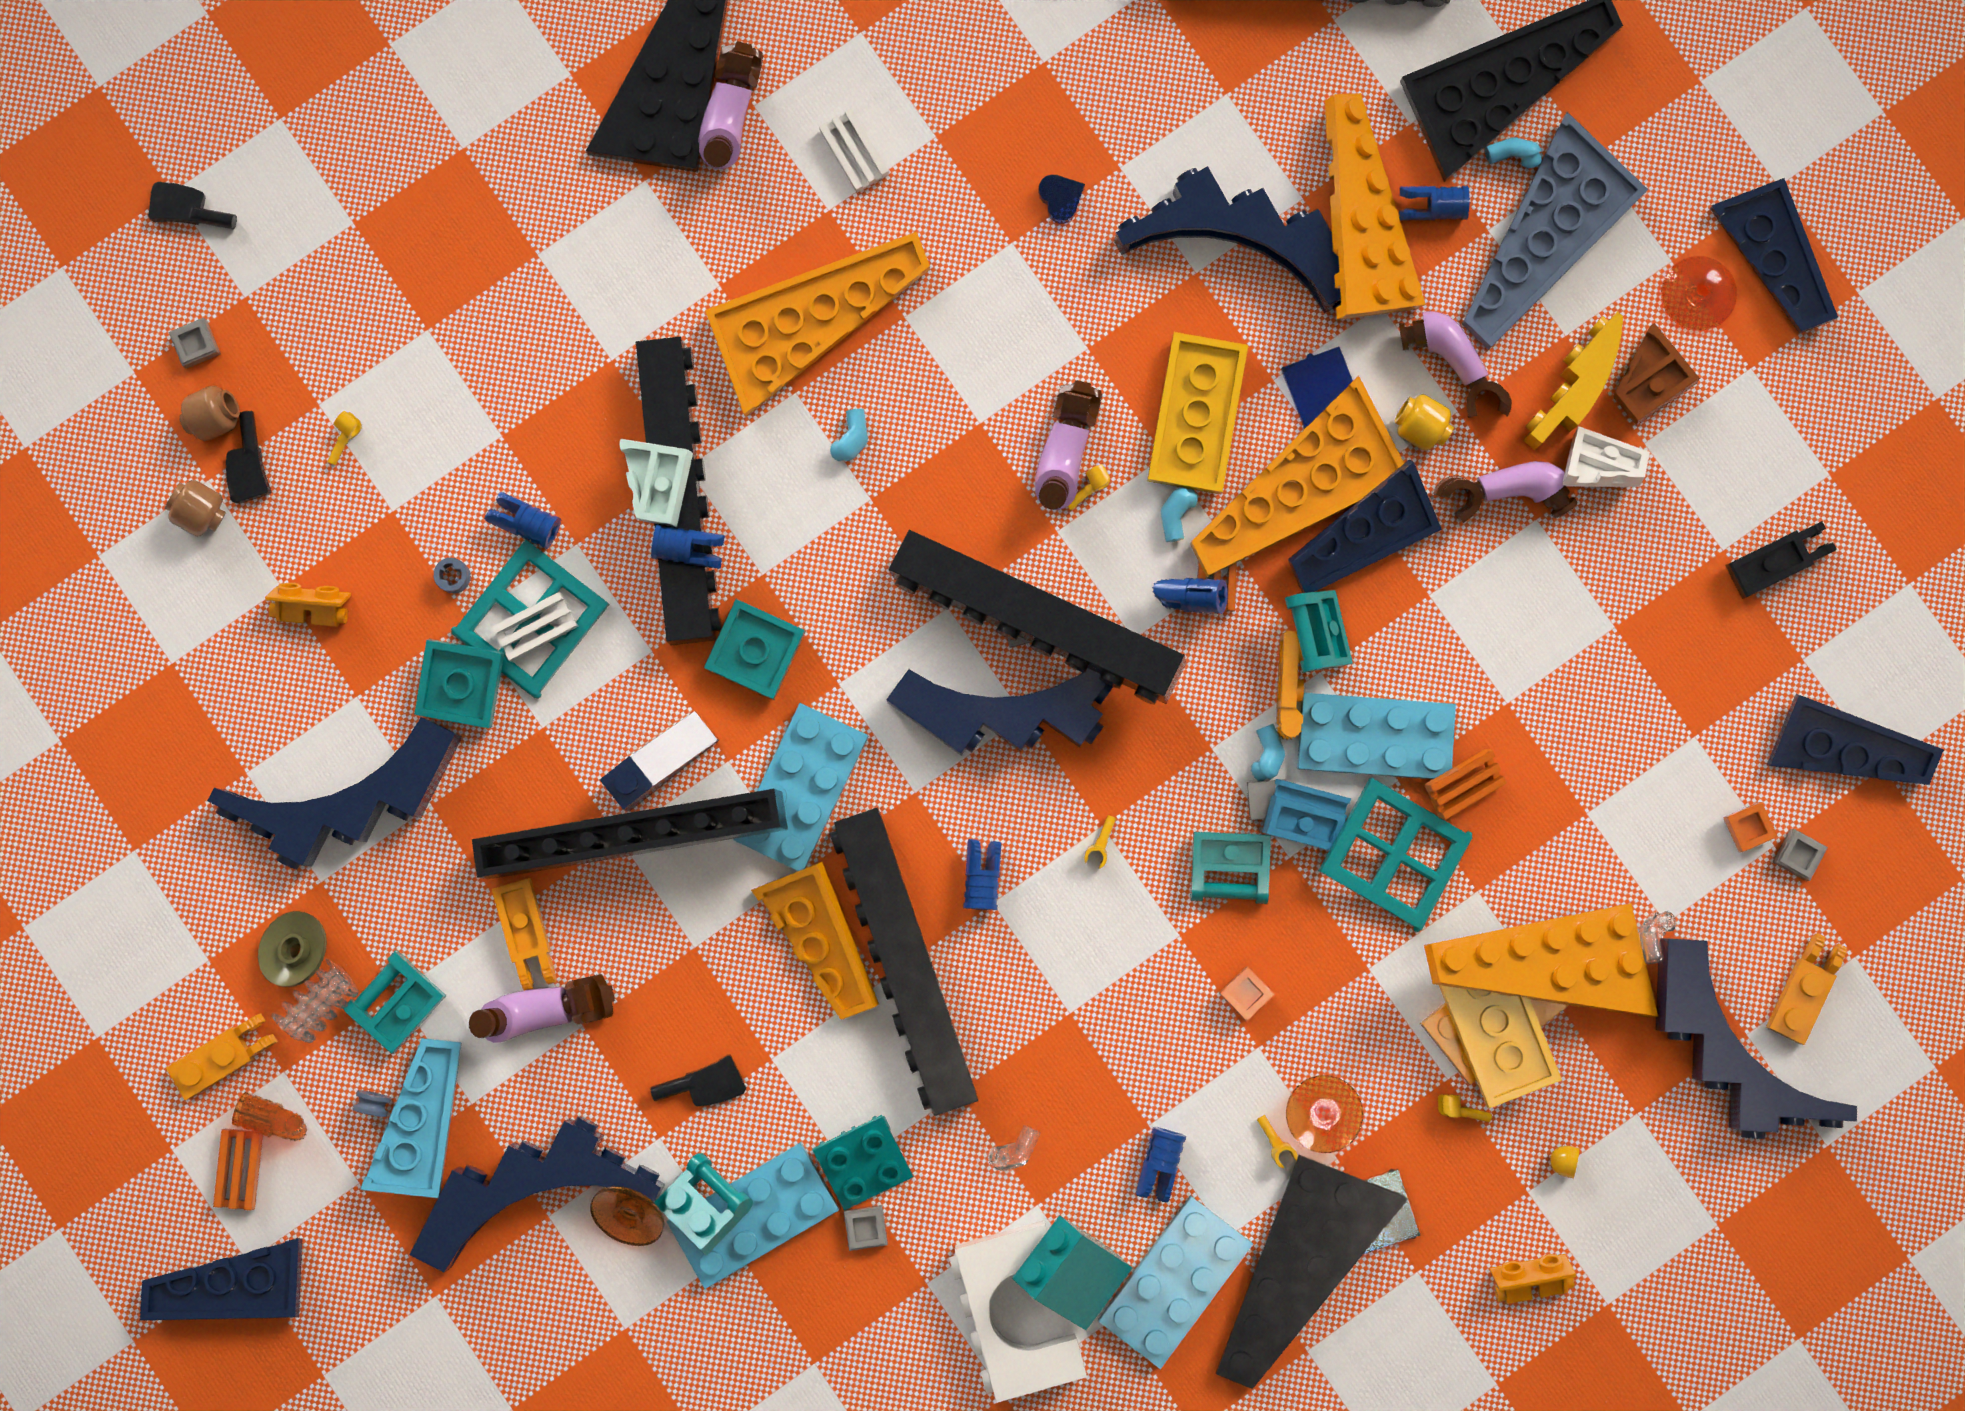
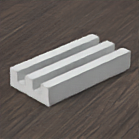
(838, 124)
(506, 641)

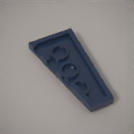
(1777, 248)
(1372, 529)
(1844, 744)
(237, 1287)

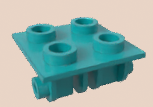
(862, 1162)

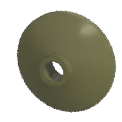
(281, 945)

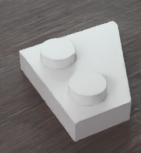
(1603, 462)

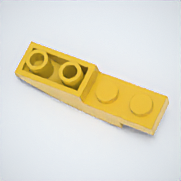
(1587, 374)

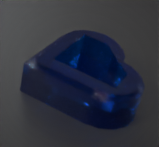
(1061, 196)

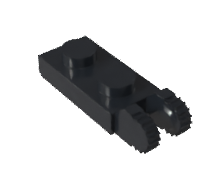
(1776, 561)

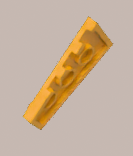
(815, 925)

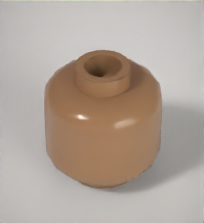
(209, 413)
(195, 508)

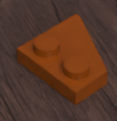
(1653, 377)

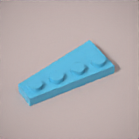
(417, 1134)

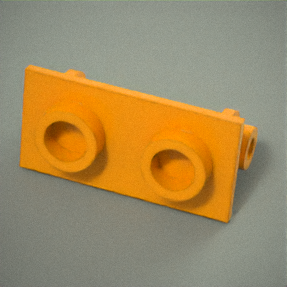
(293, 601)
(1550, 1274)

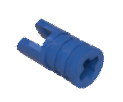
(1441, 203)
(528, 522)
(679, 546)
(1193, 594)
(982, 884)
(1161, 1156)

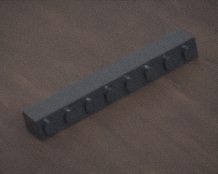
(669, 422)
(1038, 618)
(630, 834)
(906, 962)

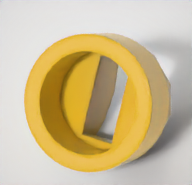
(1565, 1160)

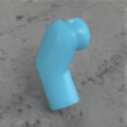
(1515, 147)
(854, 439)
(1174, 509)
(1272, 755)

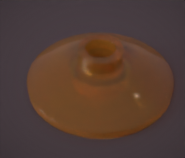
(1690, 308)
(1344, 1117)
(627, 1216)

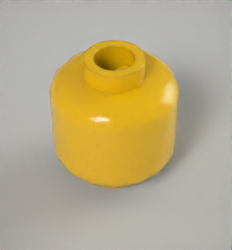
(1424, 422)

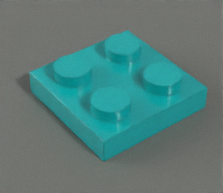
(754, 649)
(459, 683)

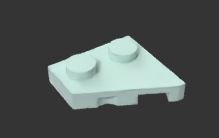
(657, 480)

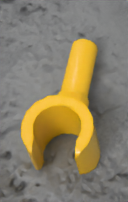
(350, 427)
(1098, 480)
(1102, 841)
(1451, 1106)
(1275, 1141)

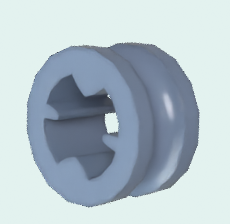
(458, 565)
(371, 1103)

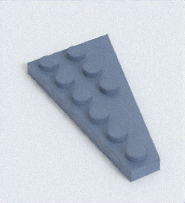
(1563, 214)

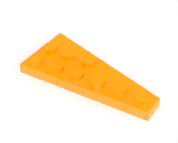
(1366, 228)
(793, 323)
(1313, 478)
(1563, 960)

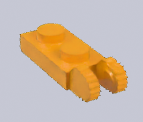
(1289, 688)
(524, 930)
(1806, 991)
(218, 1058)

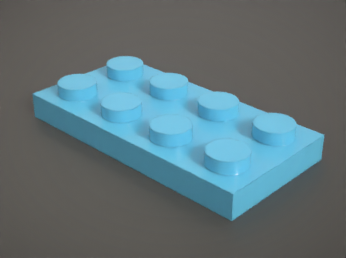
(1376, 736)
(811, 773)
(786, 1201)
(1175, 1282)

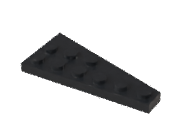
(1485, 89)
(666, 90)
(1312, 1245)

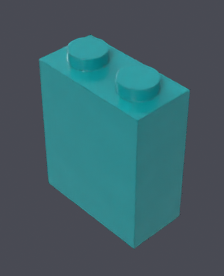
(1072, 1273)

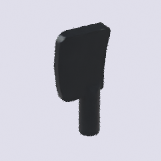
(184, 204)
(245, 465)
(706, 1085)

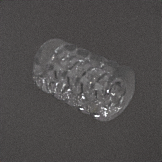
(317, 1003)

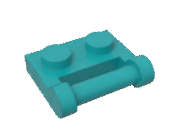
(1319, 630)
(1230, 854)
(403, 1011)
(693, 1213)

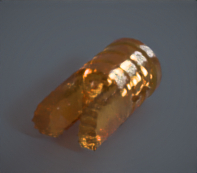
(268, 1118)

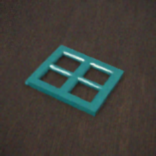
(497, 593)
(1395, 854)

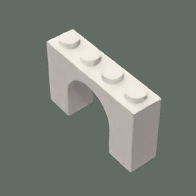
(1011, 1366)

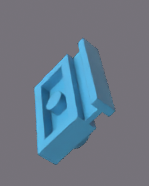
(1305, 814)

